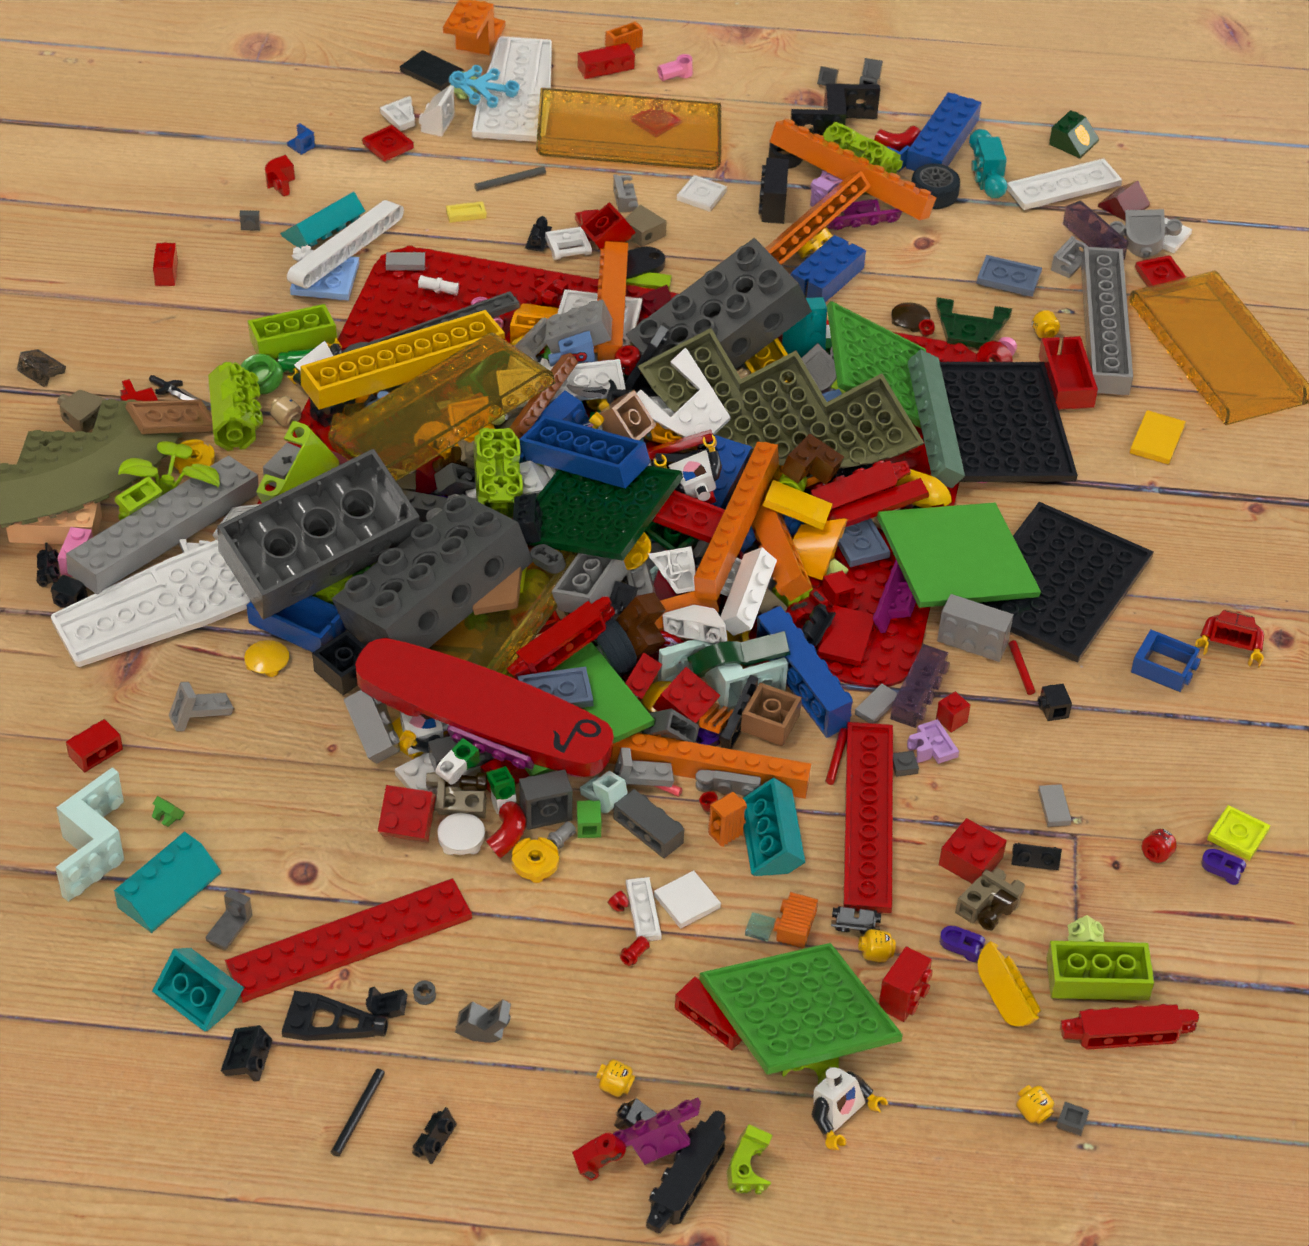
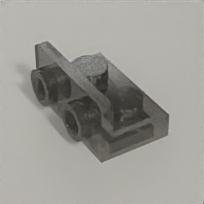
(39, 366)

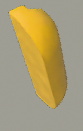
(937, 490)
(1007, 987)

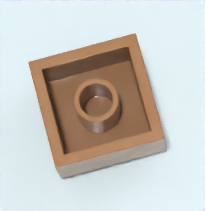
(627, 417)
(771, 714)

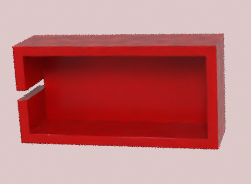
(1069, 372)

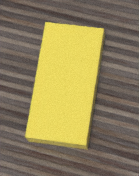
(466, 212)

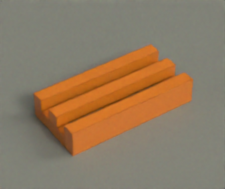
(712, 717)

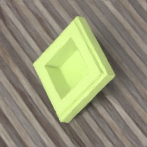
(836, 566)

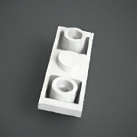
(696, 623)

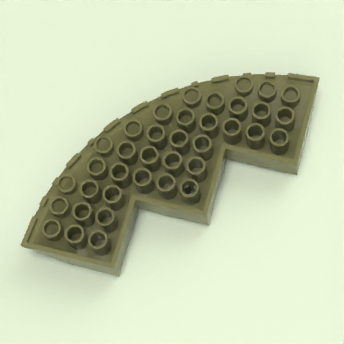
(859, 424)
(74, 468)

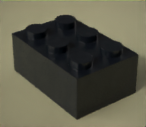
(773, 190)

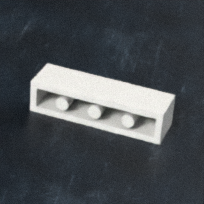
(748, 591)

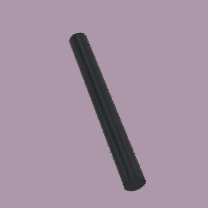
(357, 1112)

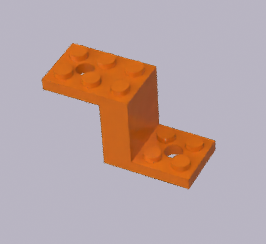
(474, 26)

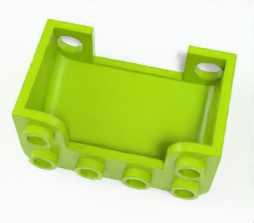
(311, 461)

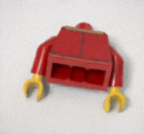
(1233, 630)

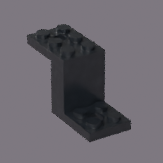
(839, 105)

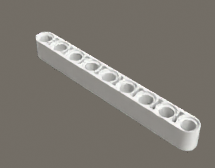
(345, 244)

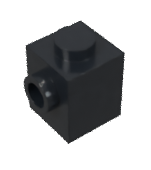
(68, 591)
(1055, 702)

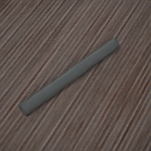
(510, 178)

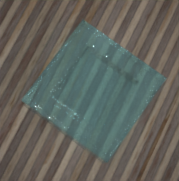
(760, 927)

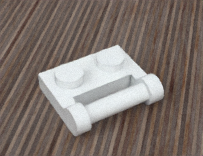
(568, 238)

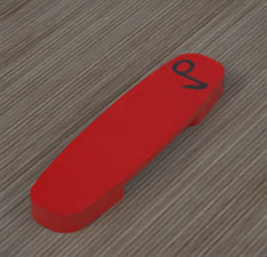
(485, 705)

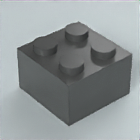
(546, 799)

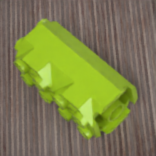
(863, 147)
(234, 406)
(497, 469)

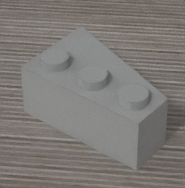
(373, 726)

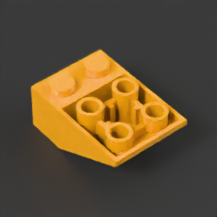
(527, 317)

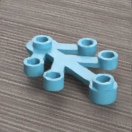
(461, 80)

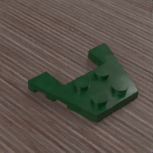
(967, 329)

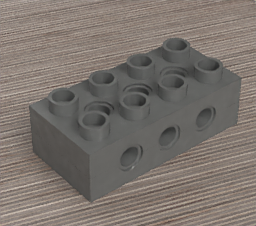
(742, 299)
(316, 533)
(433, 575)

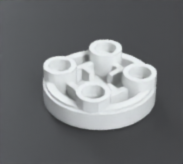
(461, 834)

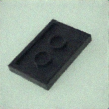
(429, 69)

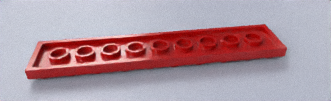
(868, 817)
(348, 939)

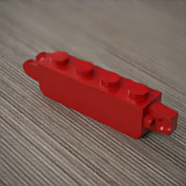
(861, 483)
(563, 639)
(1129, 1026)

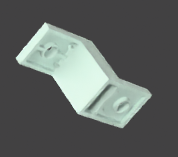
(725, 679)
(90, 834)

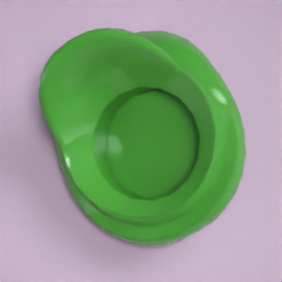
(266, 369)

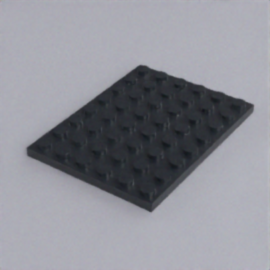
(1007, 422)
(1080, 580)

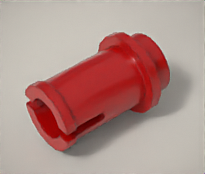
(630, 955)

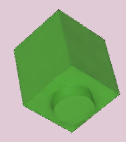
(589, 819)

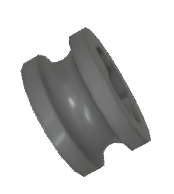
(424, 985)

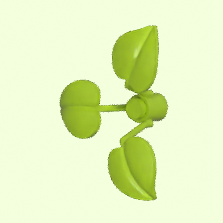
(144, 468)

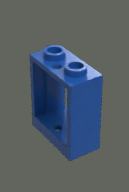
(1171, 648)

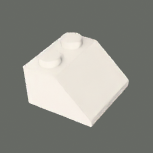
(438, 113)
(533, 477)

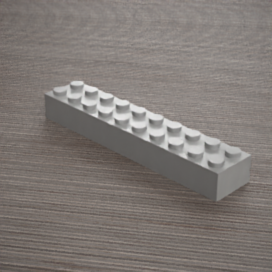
(1107, 319)
(160, 526)

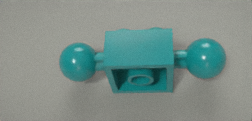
(988, 163)

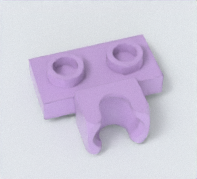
(932, 741)

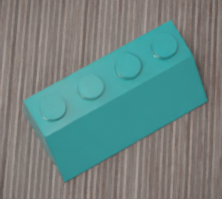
(325, 221)
(772, 830)
(166, 882)

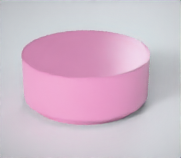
(1010, 343)

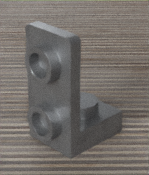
(232, 921)

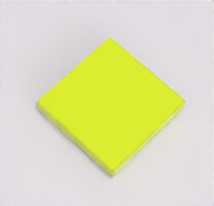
(1238, 832)

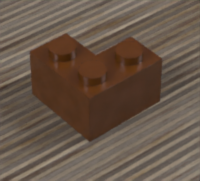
(814, 458)
(639, 624)

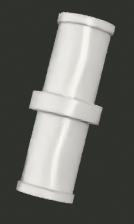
(438, 285)

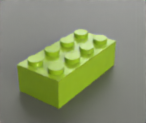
(292, 331)
(1099, 970)

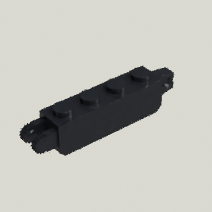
(688, 1173)

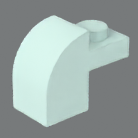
(606, 789)

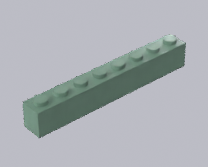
(935, 418)

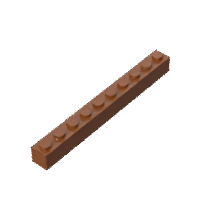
(538, 403)

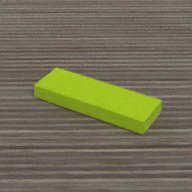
(650, 280)

